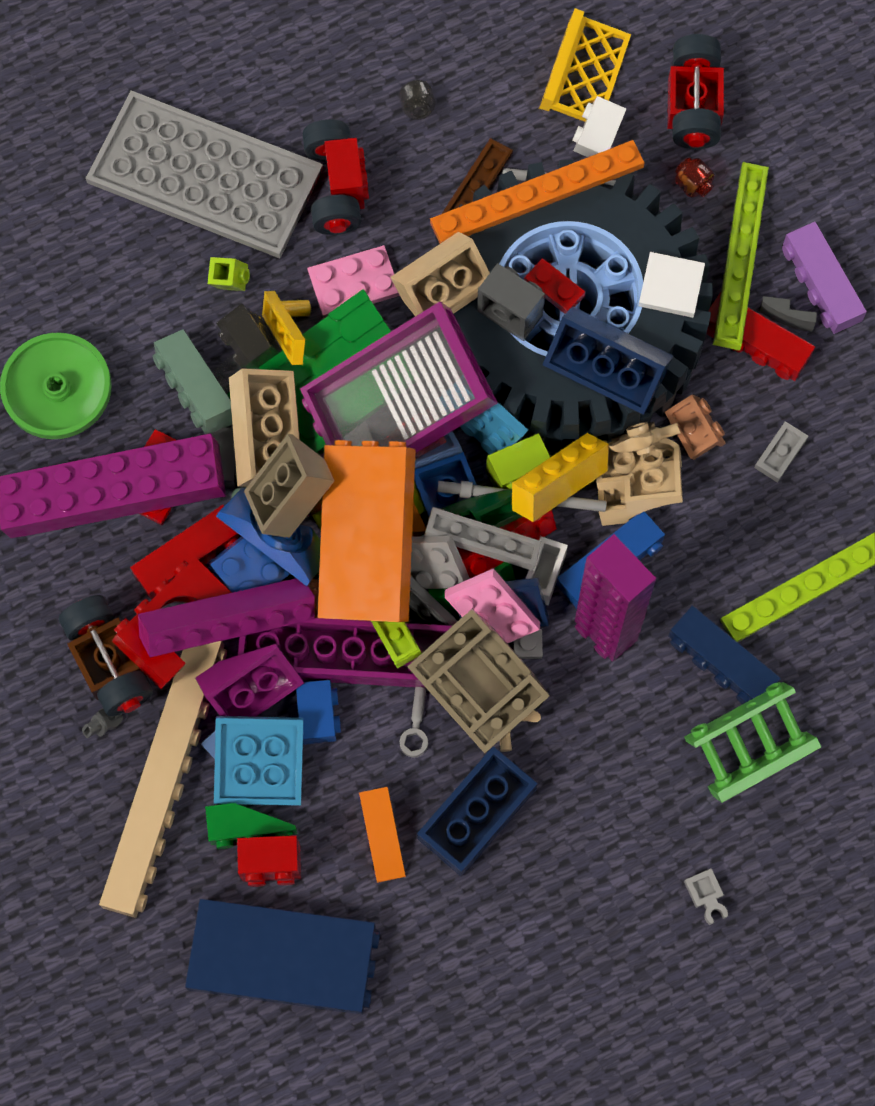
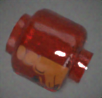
(694, 177)

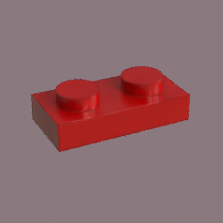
(557, 287)

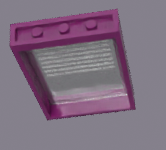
(402, 387)

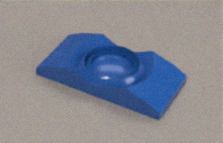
(295, 554)

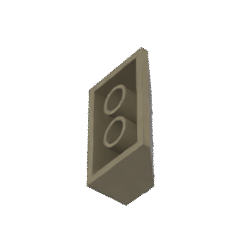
(288, 487)

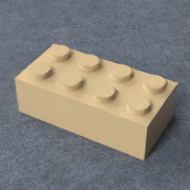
(261, 417)

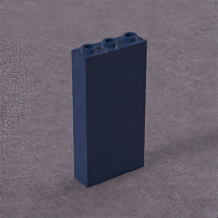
(282, 956)

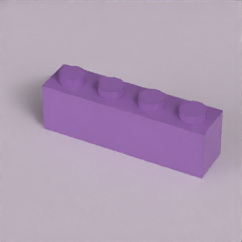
(823, 277)

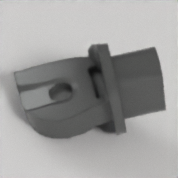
(101, 724)

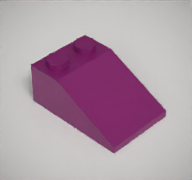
(249, 682)

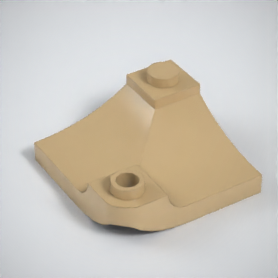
(640, 482)

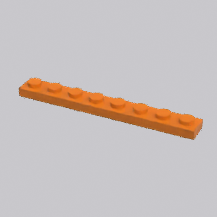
(538, 192)

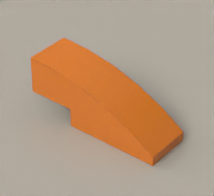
(382, 834)

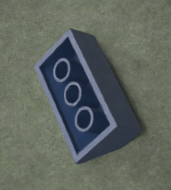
(607, 360)

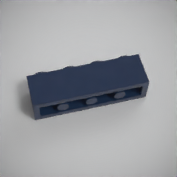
(721, 655)

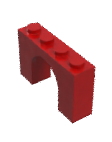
(190, 584)

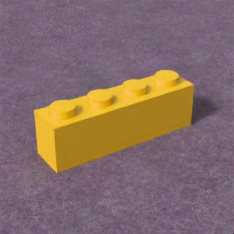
(559, 477)

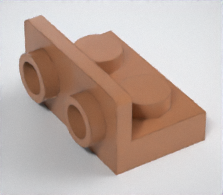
(696, 426)

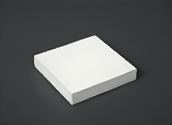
(671, 284)

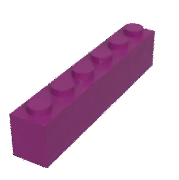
(225, 617)

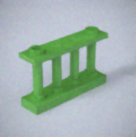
(775, 757)

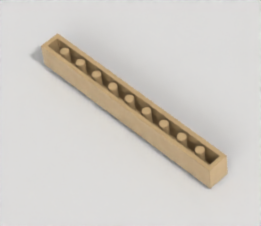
(160, 784)

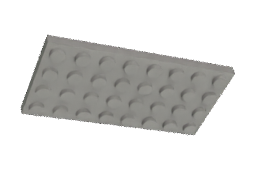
(205, 174)

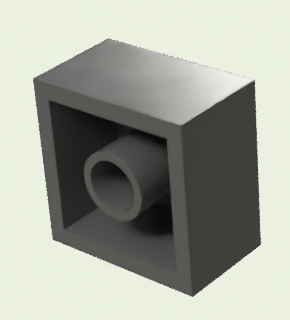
(510, 301)

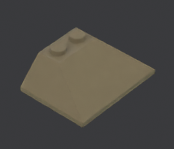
(479, 680)

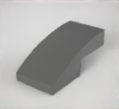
(780, 311)

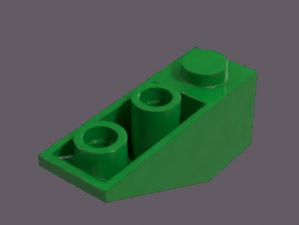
(235, 821)

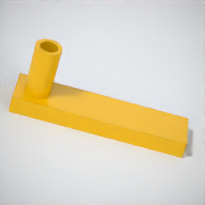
(278, 318)

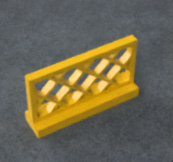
(566, 56)

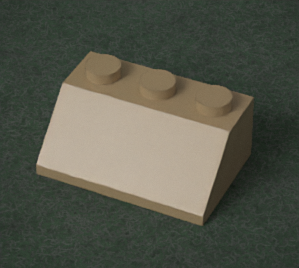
(443, 274)

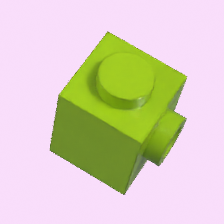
(228, 274)

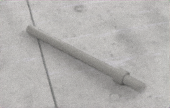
(466, 490)

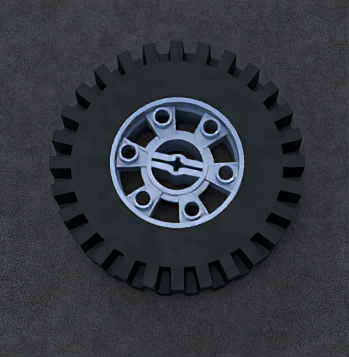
(615, 234)

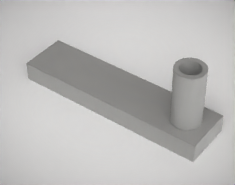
(484, 538)

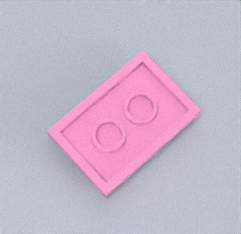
(344, 277)
(495, 604)

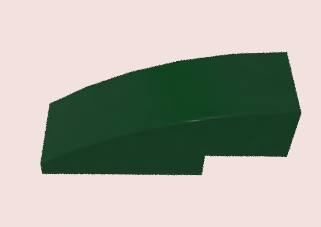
(488, 508)

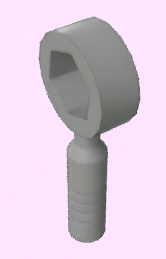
(417, 717)

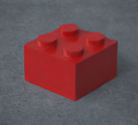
(269, 860)

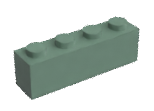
(193, 381)

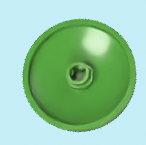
(55, 385)

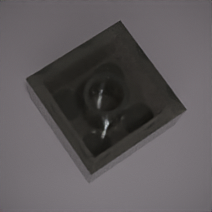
(248, 337)

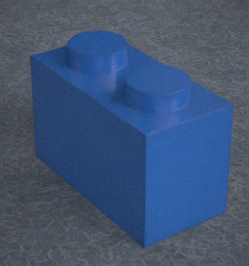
(316, 708)

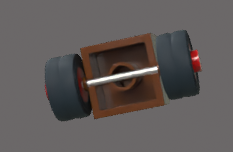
(107, 670)

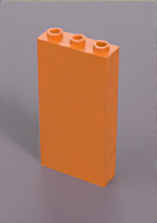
(367, 532)

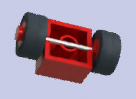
(696, 92)
(331, 142)

